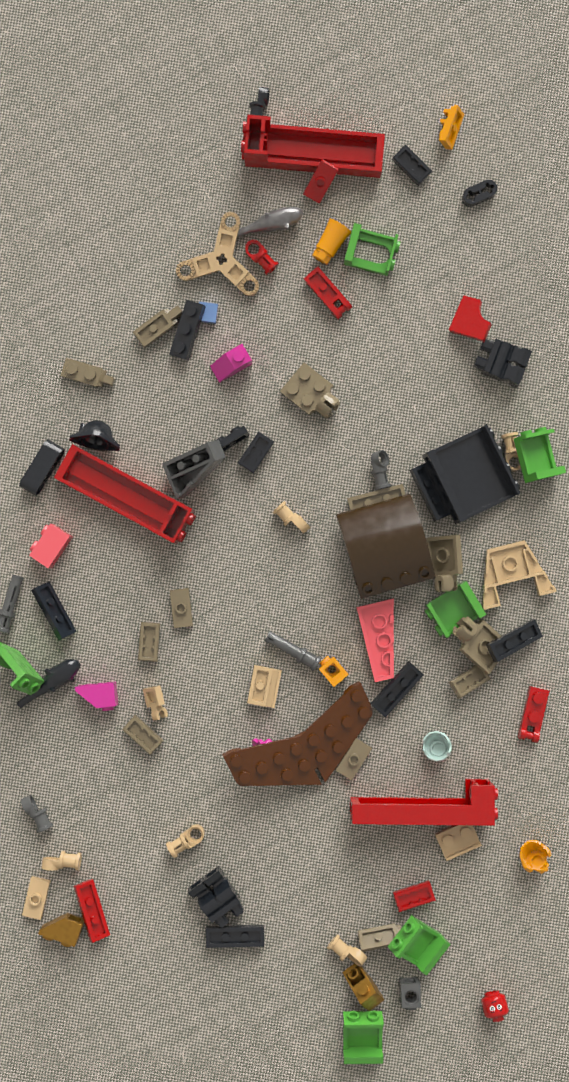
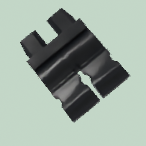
(499, 361)
(220, 901)

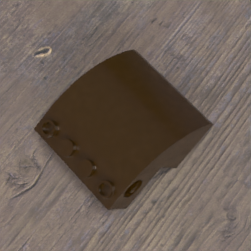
(386, 546)

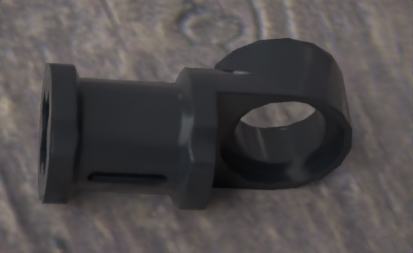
(257, 107)

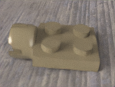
(310, 392)
(446, 561)
(474, 641)

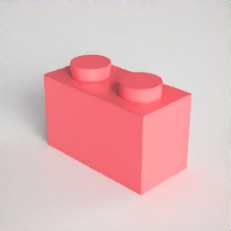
(50, 545)

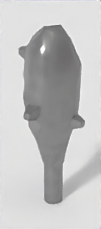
(273, 221)

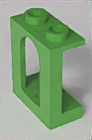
(376, 238)

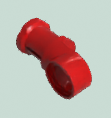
(261, 257)

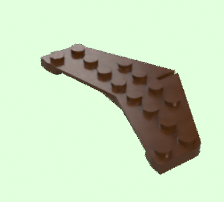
(318, 747)

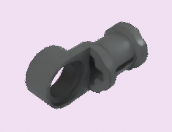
(380, 469)
(39, 816)

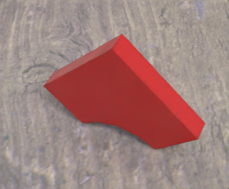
(469, 320)

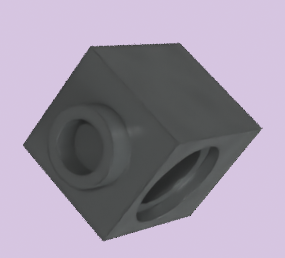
(407, 985)

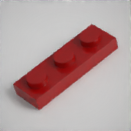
(91, 910)

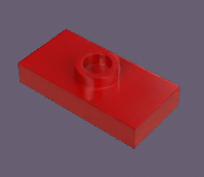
(320, 181)
(414, 896)

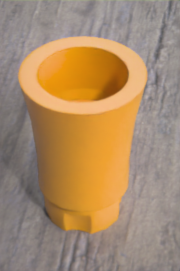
(330, 241)

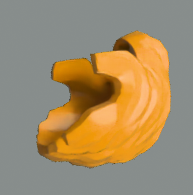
(534, 856)

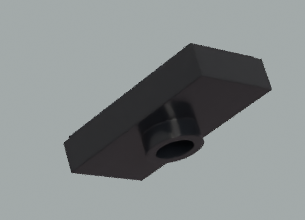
(411, 165)
(256, 452)

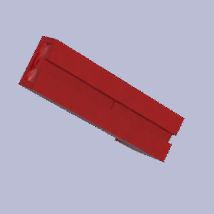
(304, 147)
(125, 494)
(474, 809)

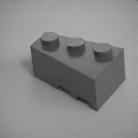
(192, 467)

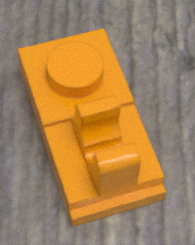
(450, 126)

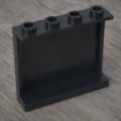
(471, 474)

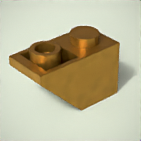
(63, 929)
(363, 987)

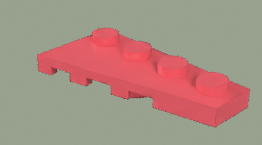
(378, 634)

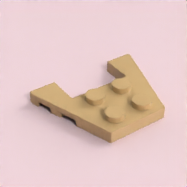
(511, 564)

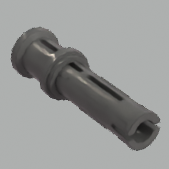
(6, 612)
(301, 655)

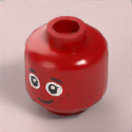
(494, 1005)

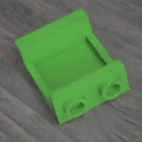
(536, 455)
(451, 607)
(27, 678)
(419, 944)
(362, 1037)

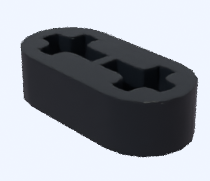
(480, 197)

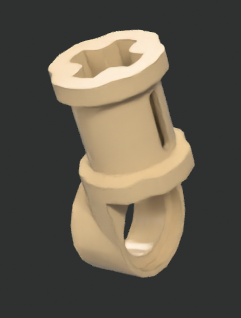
(510, 448)
(288, 516)
(185, 840)
(65, 860)
(344, 951)

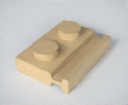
(264, 686)
(457, 840)

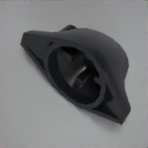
(96, 436)

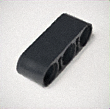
(41, 467)

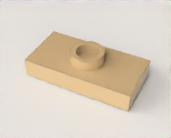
(36, 897)

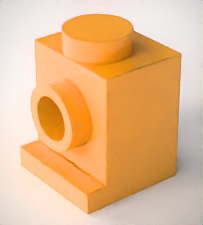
(335, 677)

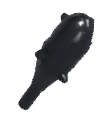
(54, 679)

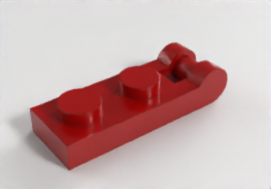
(327, 292)
(533, 713)

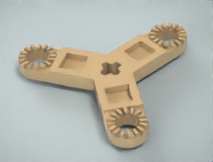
(208, 263)

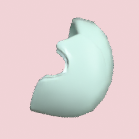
(437, 746)

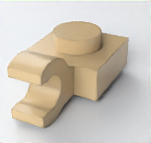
(154, 699)

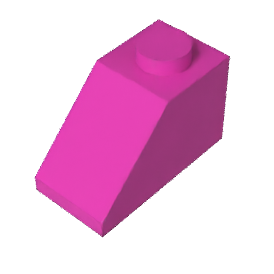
(231, 363)
(100, 694)

